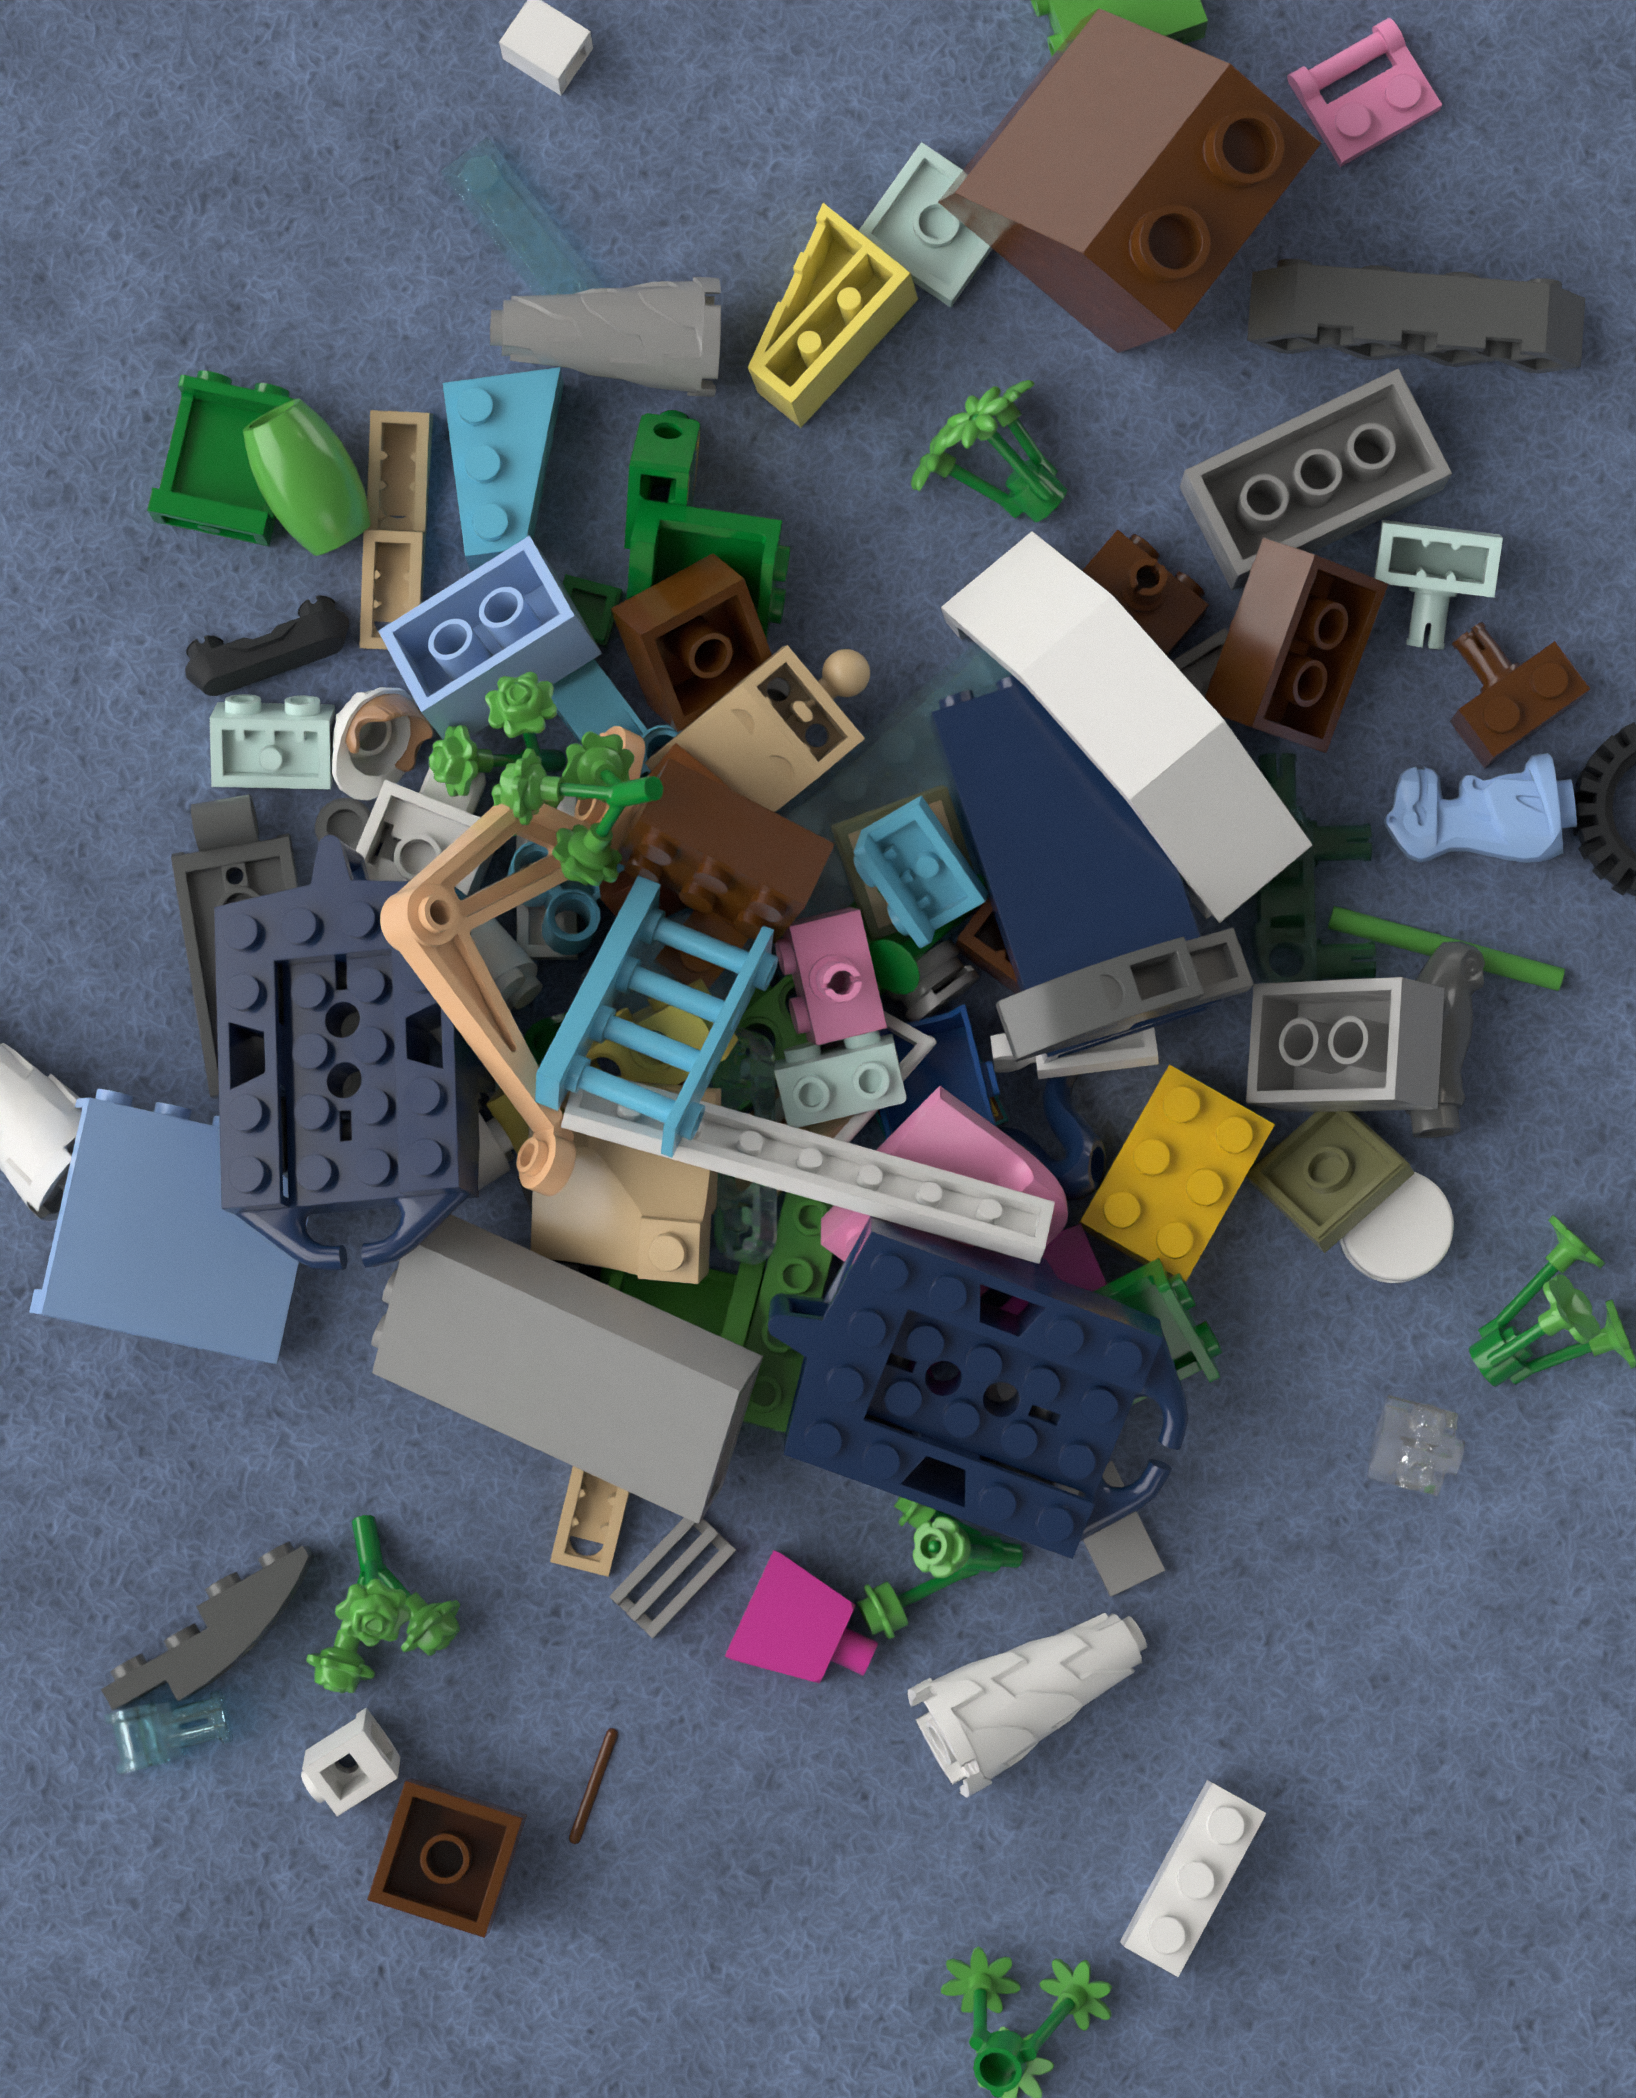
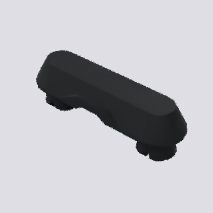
(230, 666)

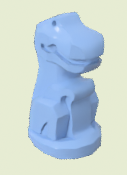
(1501, 817)

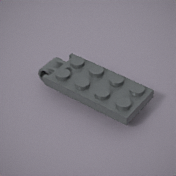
(226, 842)

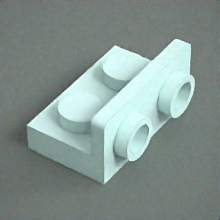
(271, 743)

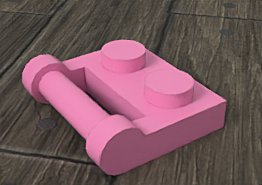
(1374, 109)

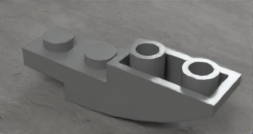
(1123, 992)
(236, 1621)

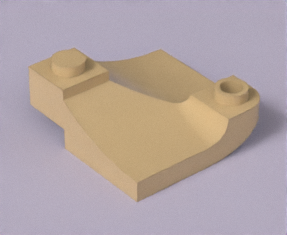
(630, 1210)

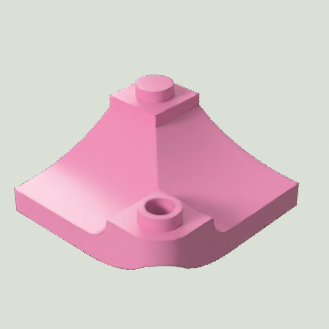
(961, 1141)

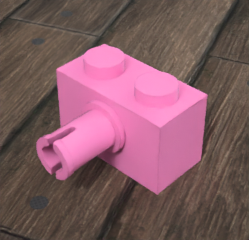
(831, 977)

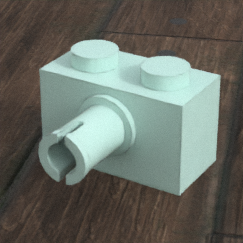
(1436, 567)

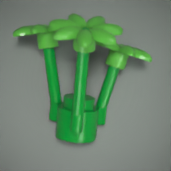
(1031, 483)
(1004, 2057)

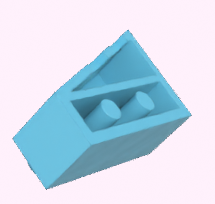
(500, 455)

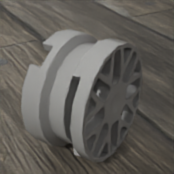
(937, 971)

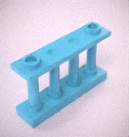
(617, 970)

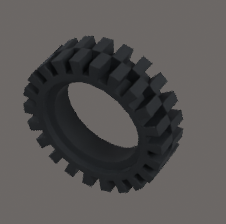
(1594, 811)

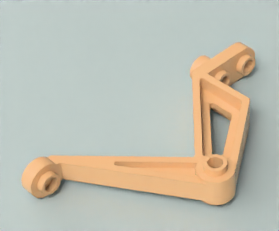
(435, 939)

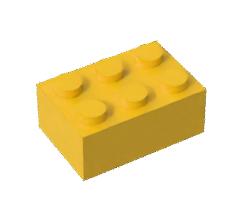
(1176, 1174)

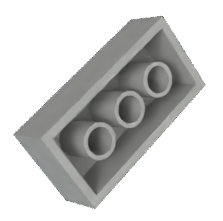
(1316, 476)

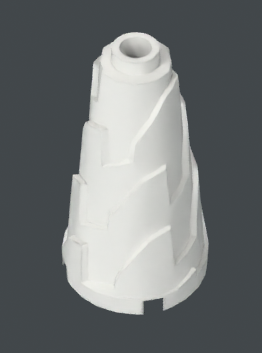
(35, 1133)
(1007, 1703)

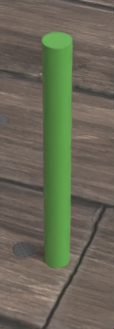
(1426, 942)

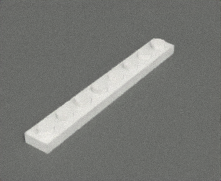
(832, 1173)

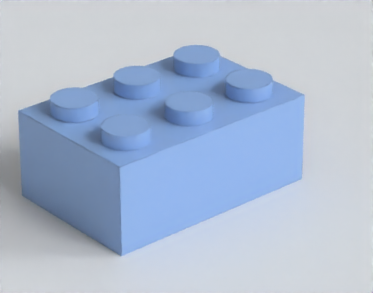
(488, 626)

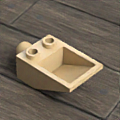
(762, 742)

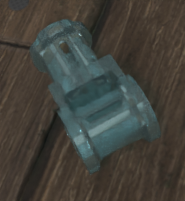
(157, 1732)

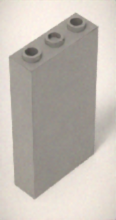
(566, 1365)

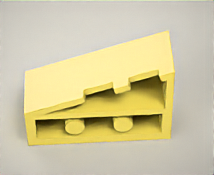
(830, 317)

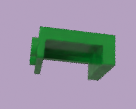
(207, 466)
(676, 536)
(1169, 1299)

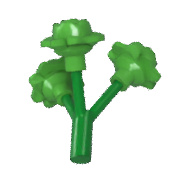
(518, 708)
(593, 771)
(376, 1612)

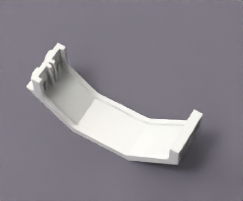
(1133, 721)

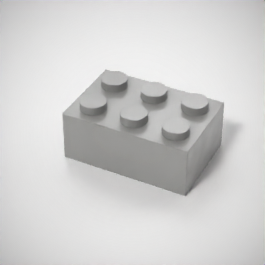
(1345, 1045)

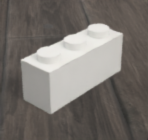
(1192, 1878)

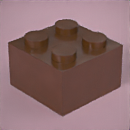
(692, 639)
(447, 1857)

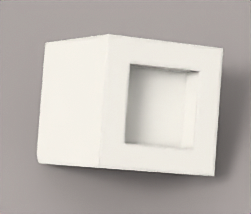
(546, 45)

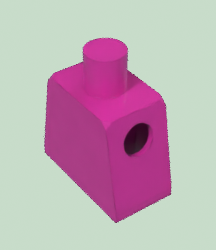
(798, 1626)

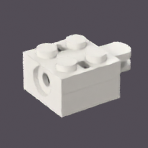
(419, 829)

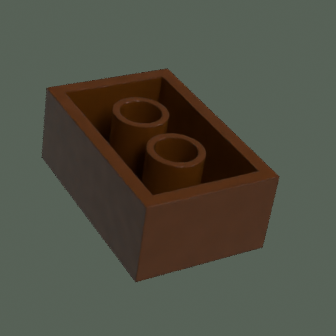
(1295, 645)
(724, 852)

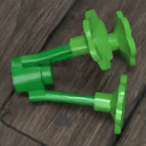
(1504, 1353)

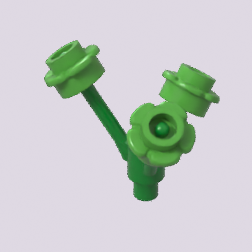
(947, 1551)

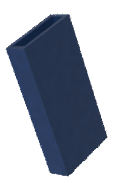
(1056, 845)

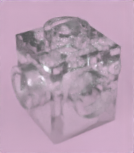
(1415, 1446)

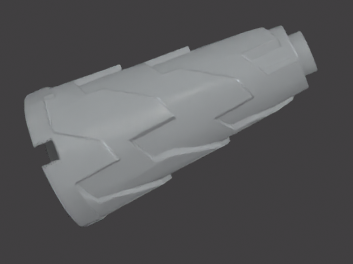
(639, 333)

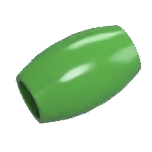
(307, 477)

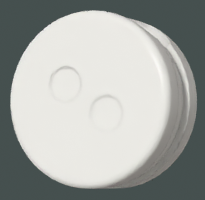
(1402, 1234)

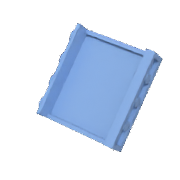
(148, 1240)

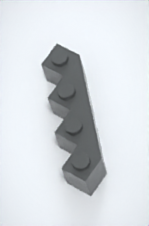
(1395, 314)

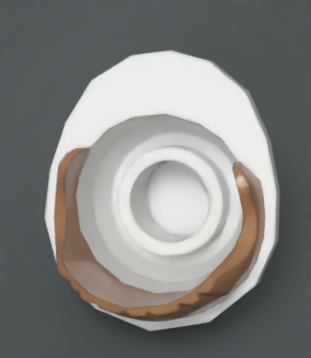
(376, 740)

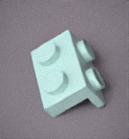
(839, 1080)

